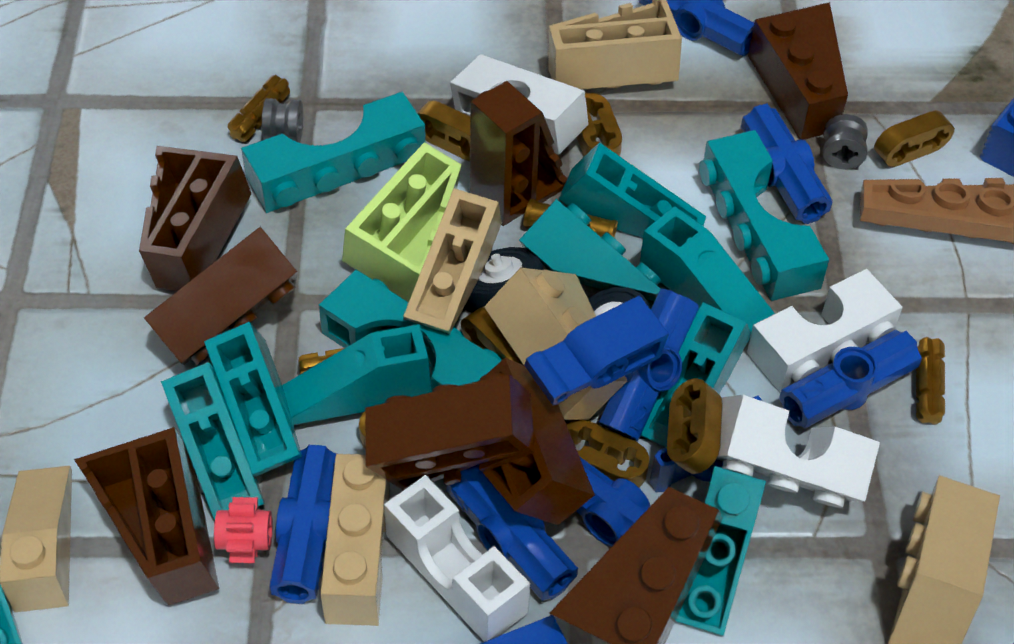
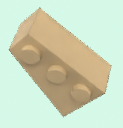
(617, 49)
(539, 312)
(947, 564)

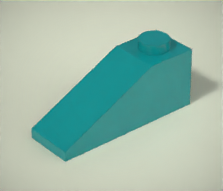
(618, 191)
(706, 354)
(254, 397)
(210, 437)

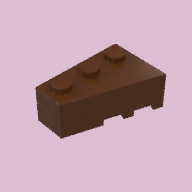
(801, 66)
(511, 152)
(190, 213)
(223, 296)
(449, 431)
(552, 479)
(157, 511)
(645, 575)

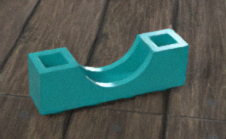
(293, 171)
(781, 254)
(369, 306)

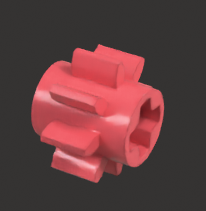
(243, 530)

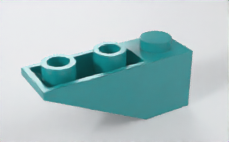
(570, 246)
(699, 268)
(361, 376)
(718, 577)

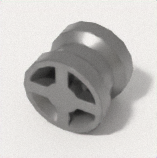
(282, 118)
(845, 141)

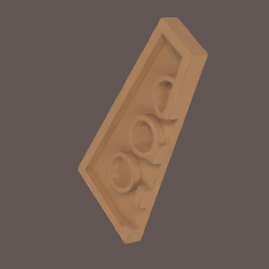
(945, 208)

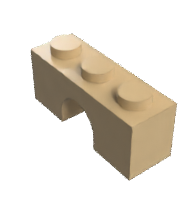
(354, 544)

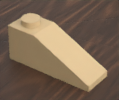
(454, 260)
(38, 540)

